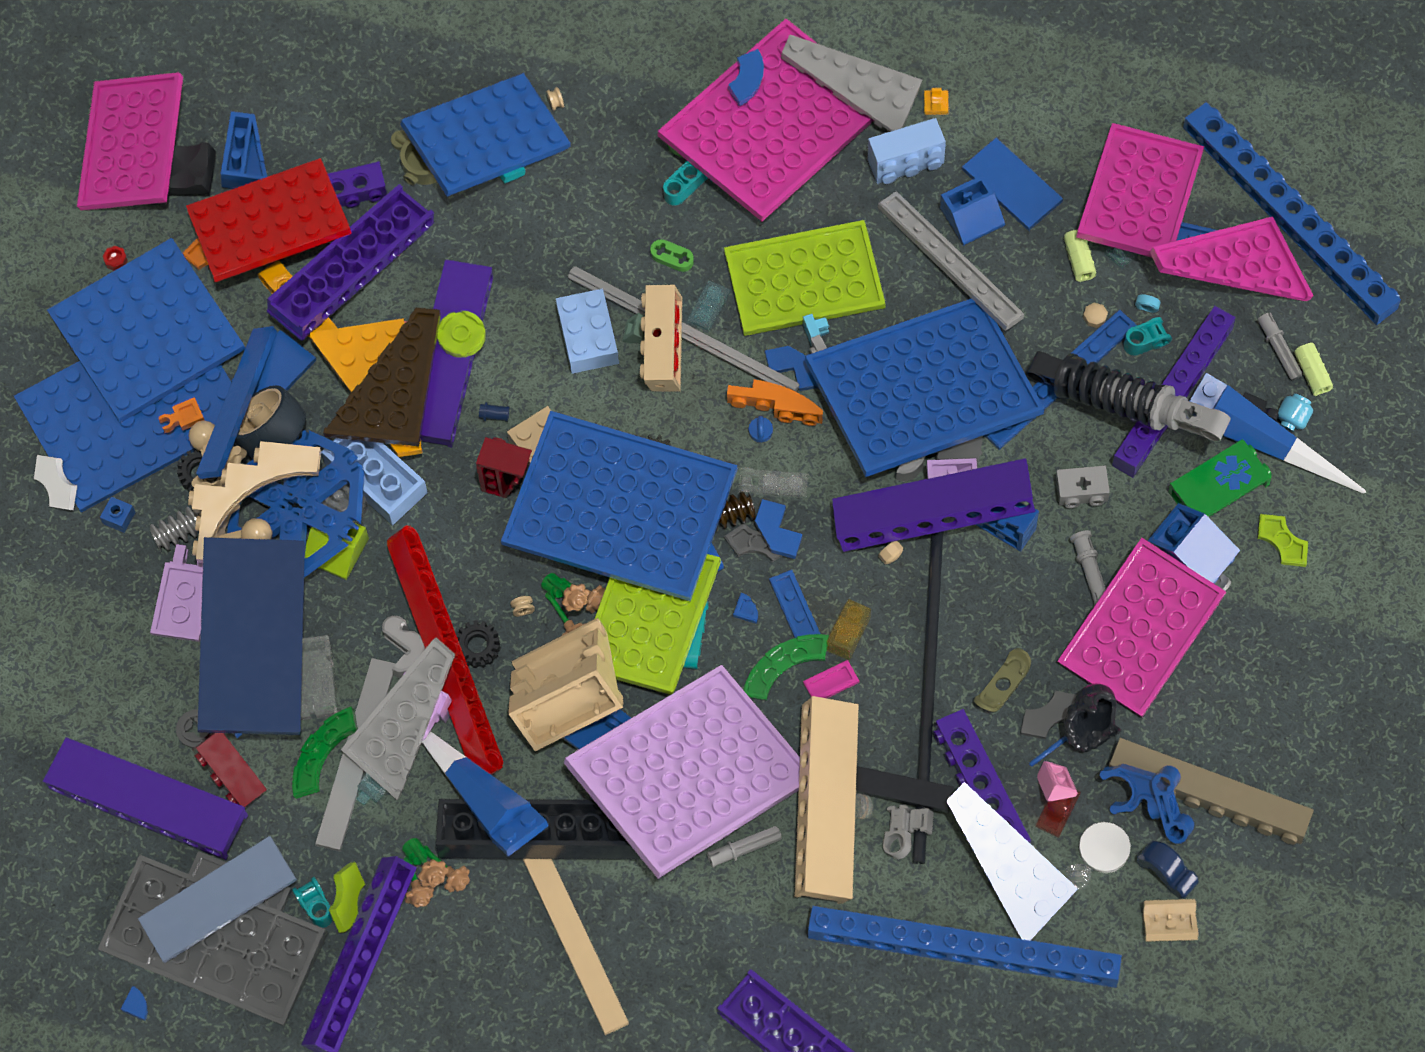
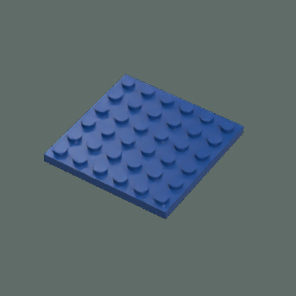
(146, 330)

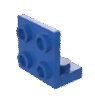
(596, 729)

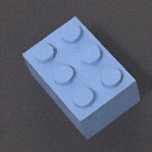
(906, 151)
(587, 331)

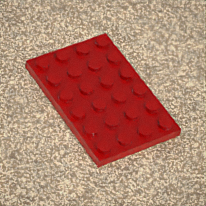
(268, 219)

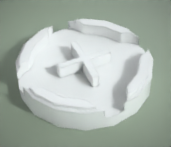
(1104, 847)

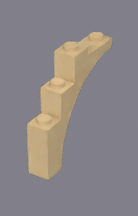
(274, 463)

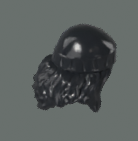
(1091, 717)

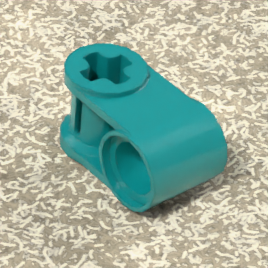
(1149, 334)
(312, 900)

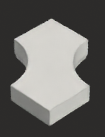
(51, 475)

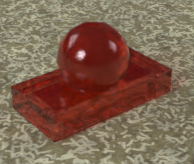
(1056, 815)

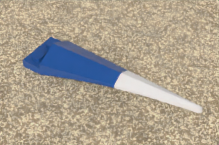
(1263, 432)
(500, 811)

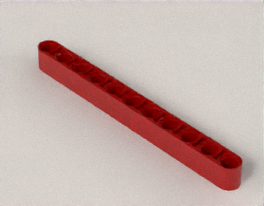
(434, 622)

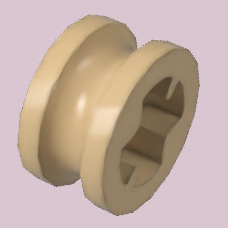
(555, 98)
(522, 606)

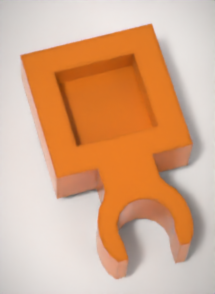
(184, 414)

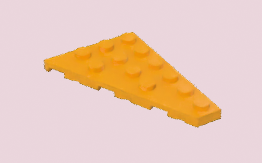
(354, 351)

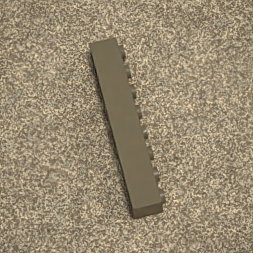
(1221, 794)

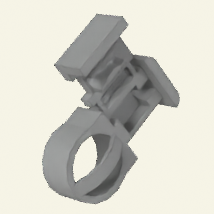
(906, 820)

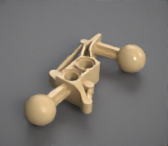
(252, 529)

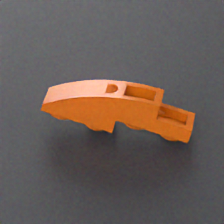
(786, 403)

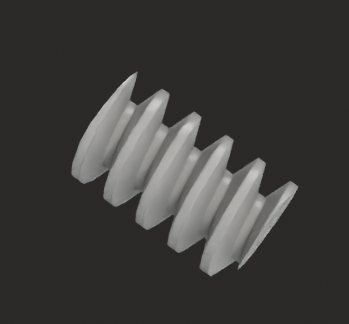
(175, 529)

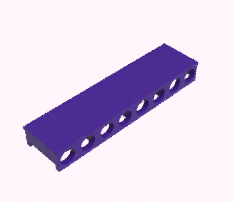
(349, 263)
(460, 289)
(931, 502)
(145, 798)
(774, 1020)

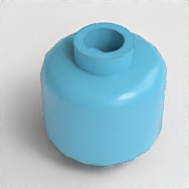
(1295, 412)

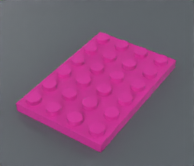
(130, 141)
(1139, 190)
(1142, 626)

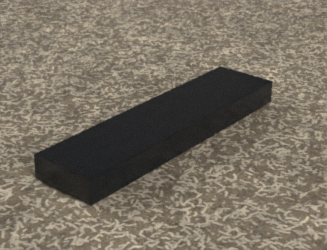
(903, 789)

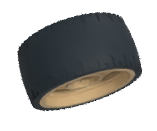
(270, 417)

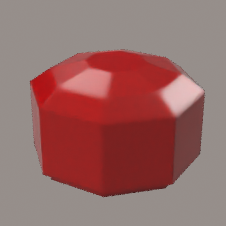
(115, 258)

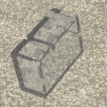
(318, 678)

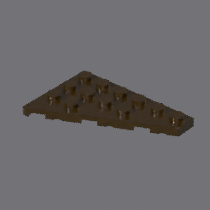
(395, 391)

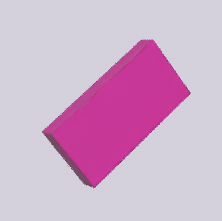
(831, 681)

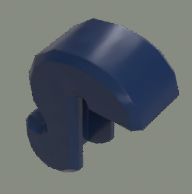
(1168, 867)

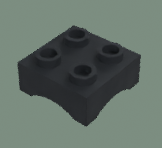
(192, 169)

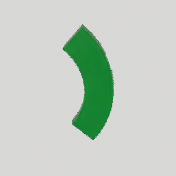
(781, 658)
(317, 748)

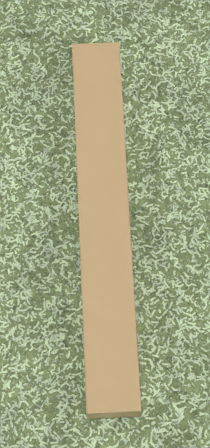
(577, 944)

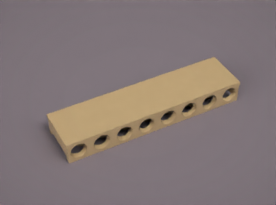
(829, 800)

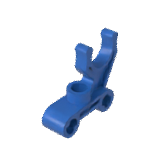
(1159, 797)

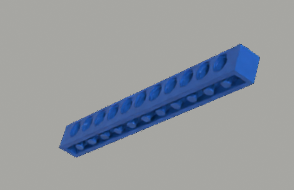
(1292, 224)
(964, 946)

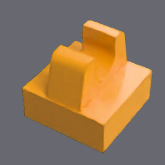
(936, 102)

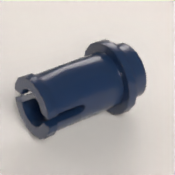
(494, 412)

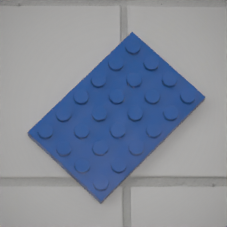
(485, 134)

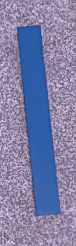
(1092, 349)
(236, 403)

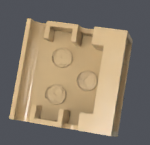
(564, 685)

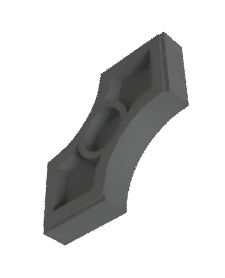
(745, 541)
(1040, 721)

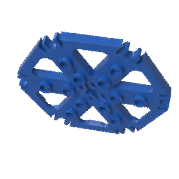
(309, 494)

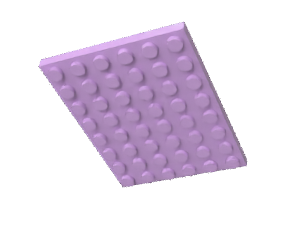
(688, 770)

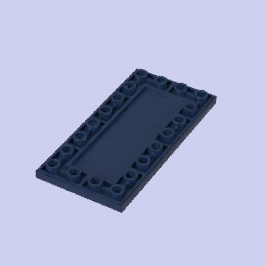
(251, 636)

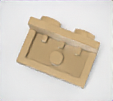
(1170, 920)

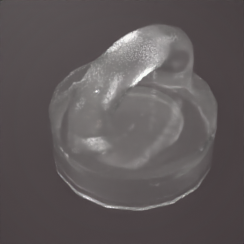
(863, 806)
(1079, 873)

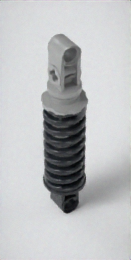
(1126, 396)

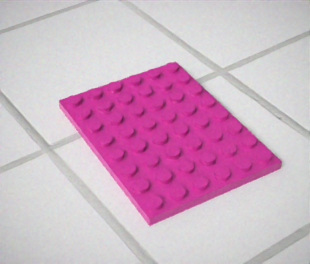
(774, 139)

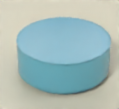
(1147, 303)

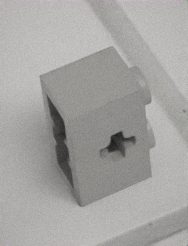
(1092, 478)

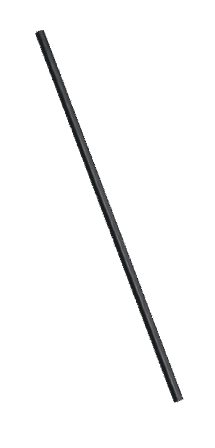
(929, 676)

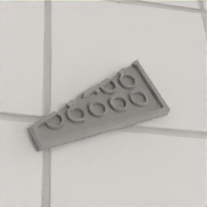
(863, 85)
(394, 731)

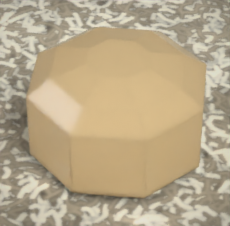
(1095, 315)
(891, 552)

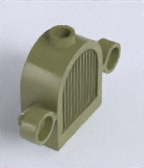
(412, 163)

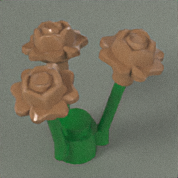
(574, 597)
(431, 874)

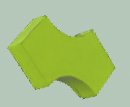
(1290, 548)
(345, 906)

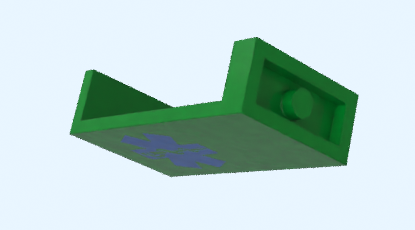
(1221, 479)

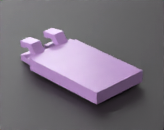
(179, 599)

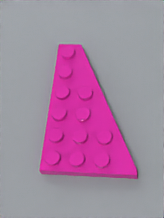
(1240, 256)

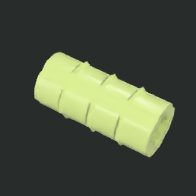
(1079, 256)
(1313, 369)

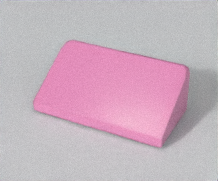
(1056, 782)

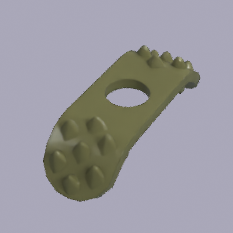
(1014, 670)

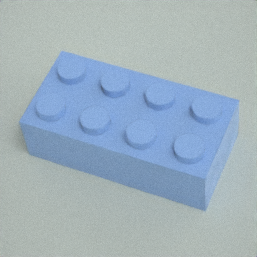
(388, 482)

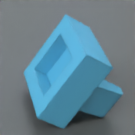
(815, 327)

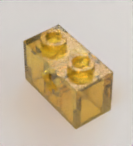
(848, 629)

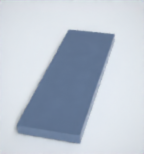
(217, 899)

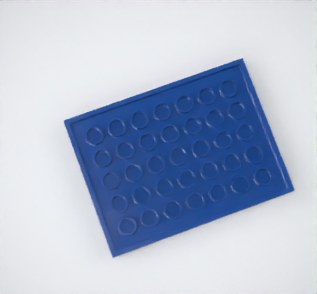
(923, 386)
(97, 448)
(619, 505)

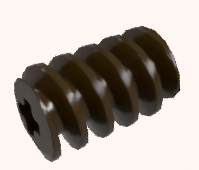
(737, 508)

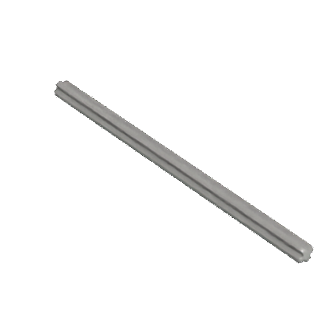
(688, 332)

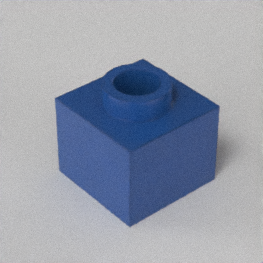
(120, 520)

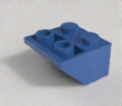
(972, 210)

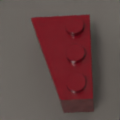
(501, 466)
(228, 769)

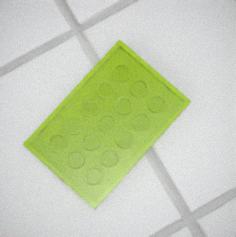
(803, 274)
(652, 629)

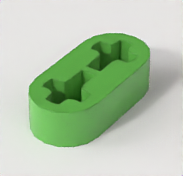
(670, 260)

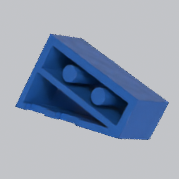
(243, 153)
(1012, 530)

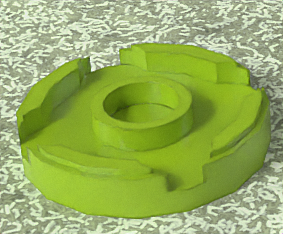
(461, 334)

